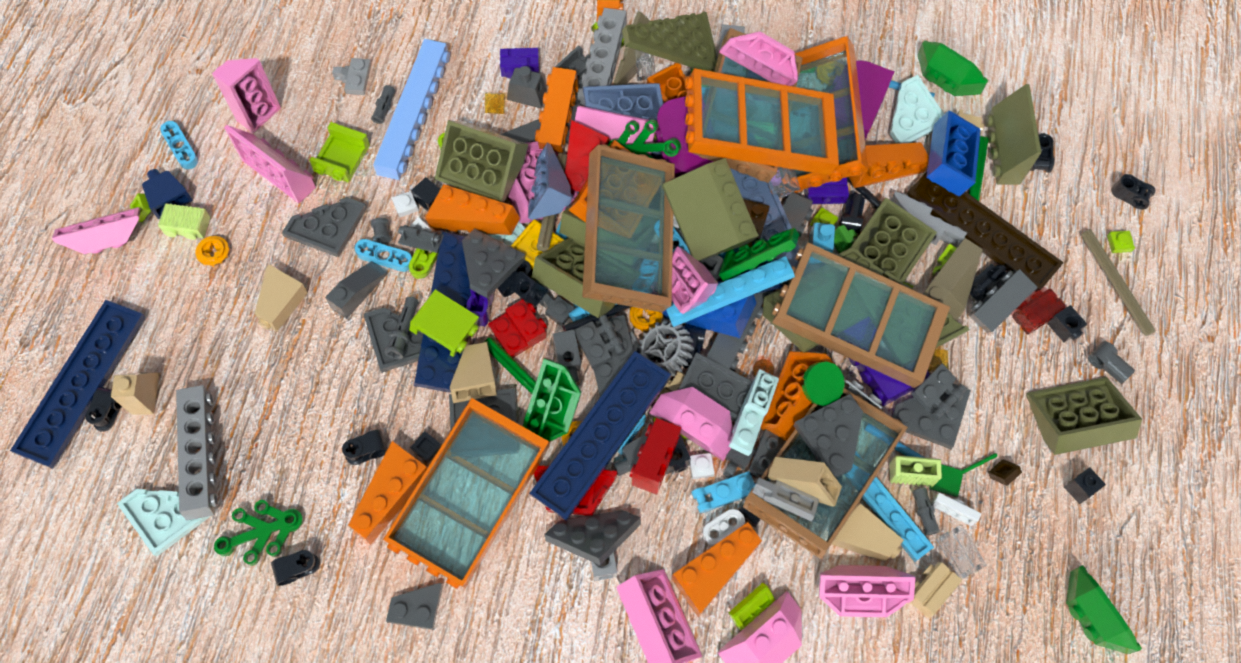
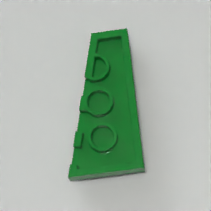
(762, 250)

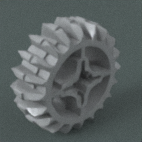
(672, 351)

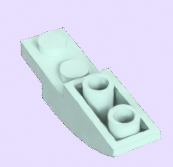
(753, 412)

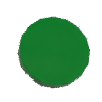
(823, 383)

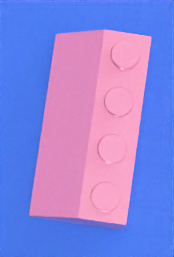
(247, 92)
(658, 619)

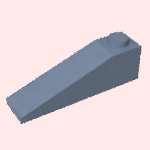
(630, 100)
(550, 187)

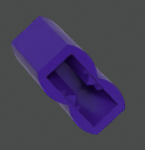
(480, 306)

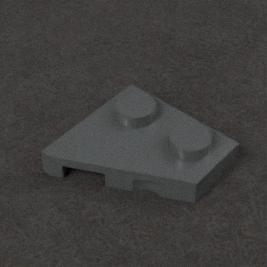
(416, 607)

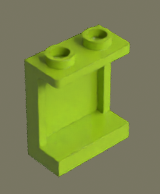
(341, 153)
(445, 322)

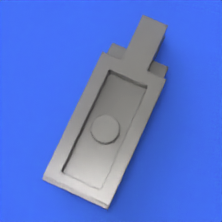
(787, 498)

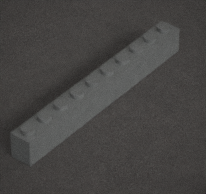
(726, 347)

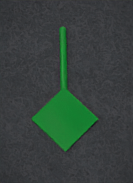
(952, 477)

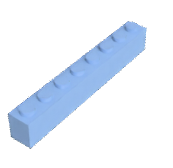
(411, 110)

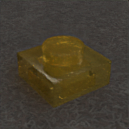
(495, 103)
(938, 357)

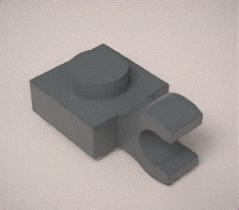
(556, 310)
(736, 460)

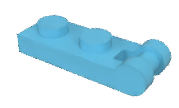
(724, 492)

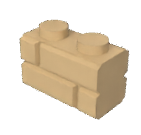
(934, 588)

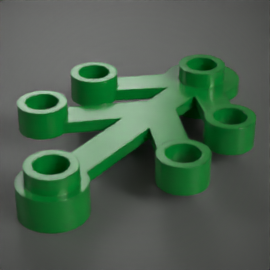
(640, 147)
(262, 532)

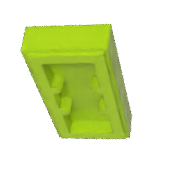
(751, 606)

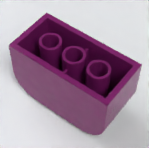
(873, 86)
(672, 125)

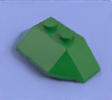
(950, 70)
(552, 402)
(1097, 614)

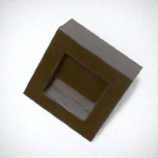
(1005, 472)

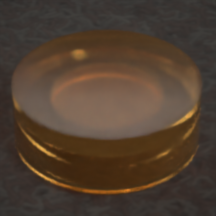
(764, 365)

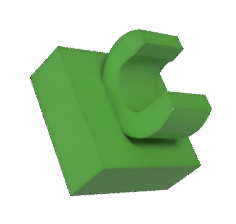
(843, 238)

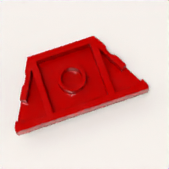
(595, 494)

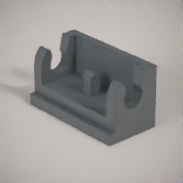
(575, 61)

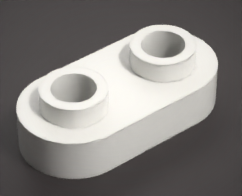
(722, 527)

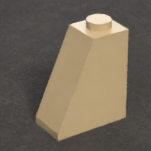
(278, 298)
(473, 375)
(136, 392)
(808, 477)
(868, 536)

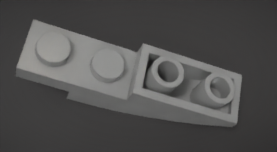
(945, 232)

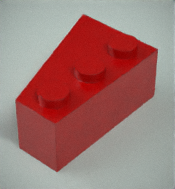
(581, 143)
(655, 455)

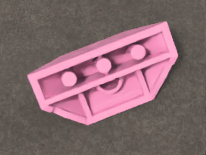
(763, 57)
(99, 232)
(690, 281)
(700, 418)
(866, 590)
(769, 637)

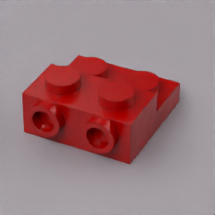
(518, 328)

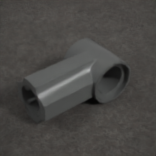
(1106, 358)

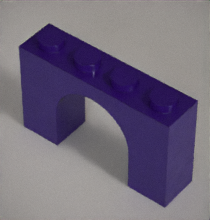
(882, 386)

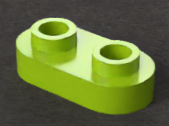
(422, 260)

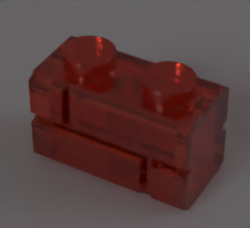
(1038, 311)

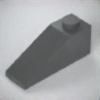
(354, 289)

